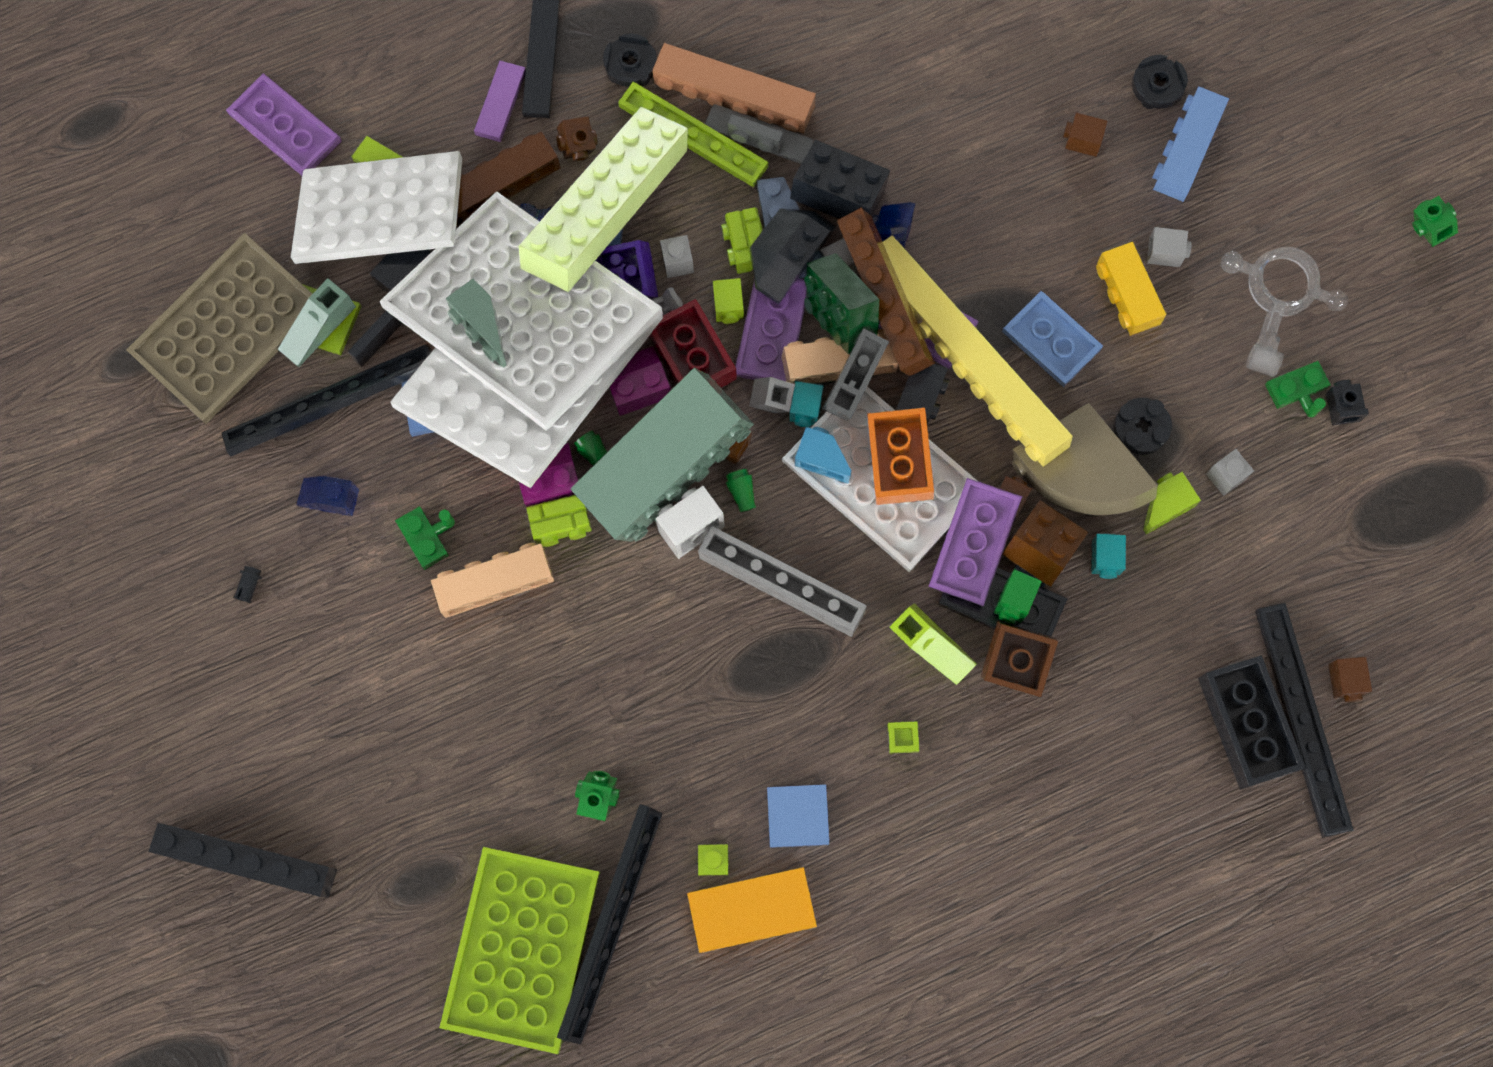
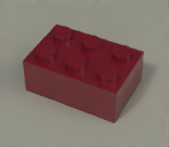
(689, 342)

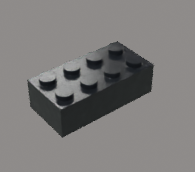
(1251, 722)

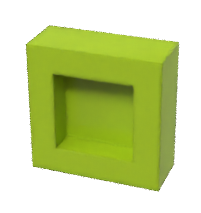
(903, 737)
(712, 860)

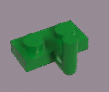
(1299, 386)
(424, 537)

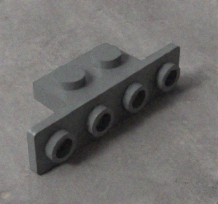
(759, 134)

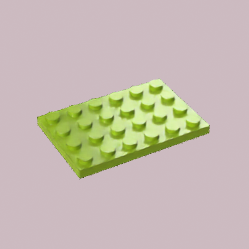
(520, 950)

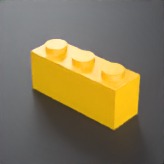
(1130, 289)

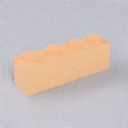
(824, 361)
(492, 580)

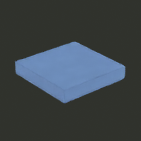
(798, 816)

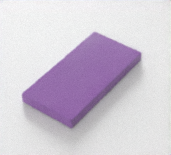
(284, 125)
(768, 331)
(975, 541)

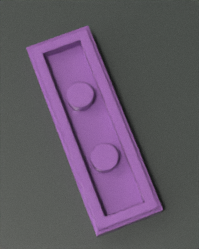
(500, 101)

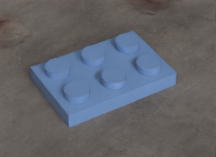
(1052, 338)

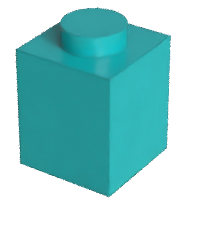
(806, 404)
(1108, 555)

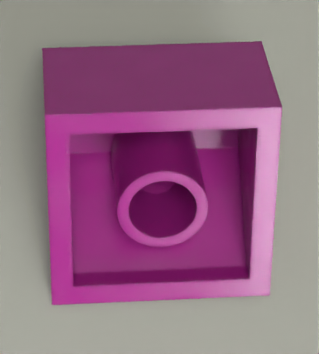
(640, 383)
(554, 481)

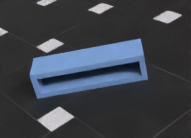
(1191, 143)

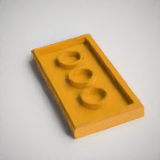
(751, 910)

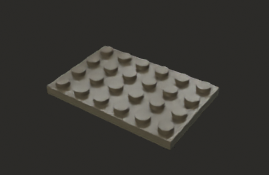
(222, 328)

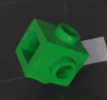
(1435, 220)
(596, 795)

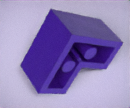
(632, 264)

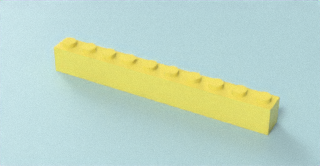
(979, 362)

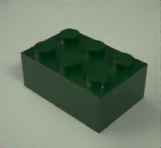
(840, 300)

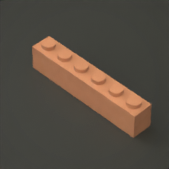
(733, 88)

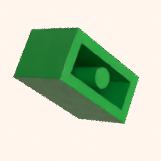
(1017, 597)

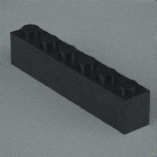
(243, 860)

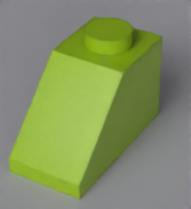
(1173, 499)

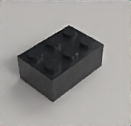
(838, 181)

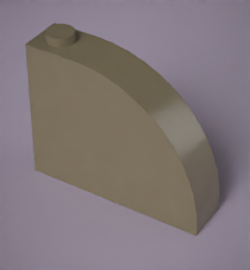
(1092, 474)

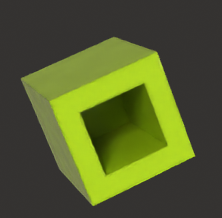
(728, 300)

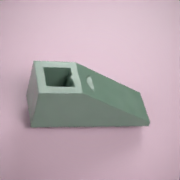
(476, 312)
(316, 321)

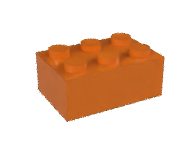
(900, 456)

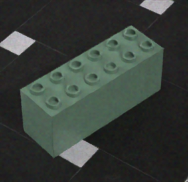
(662, 456)

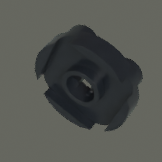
(620, 50)
(1159, 96)
(1151, 412)

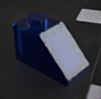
(895, 221)
(328, 495)

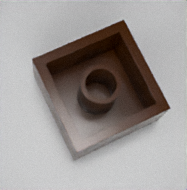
(1045, 543)
(1019, 659)

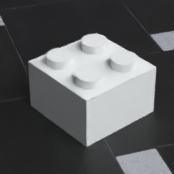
(689, 521)

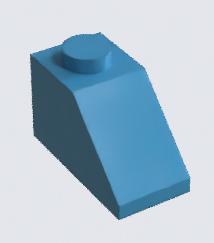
(822, 455)

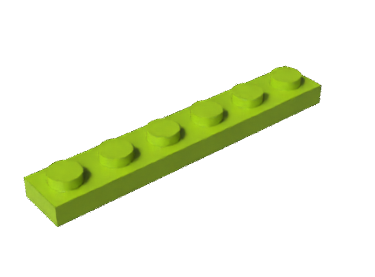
(700, 137)

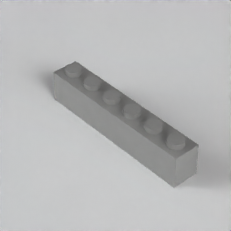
(781, 581)

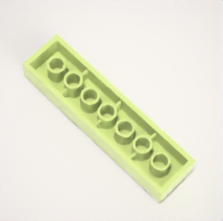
(603, 199)

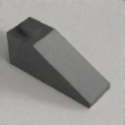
(855, 375)

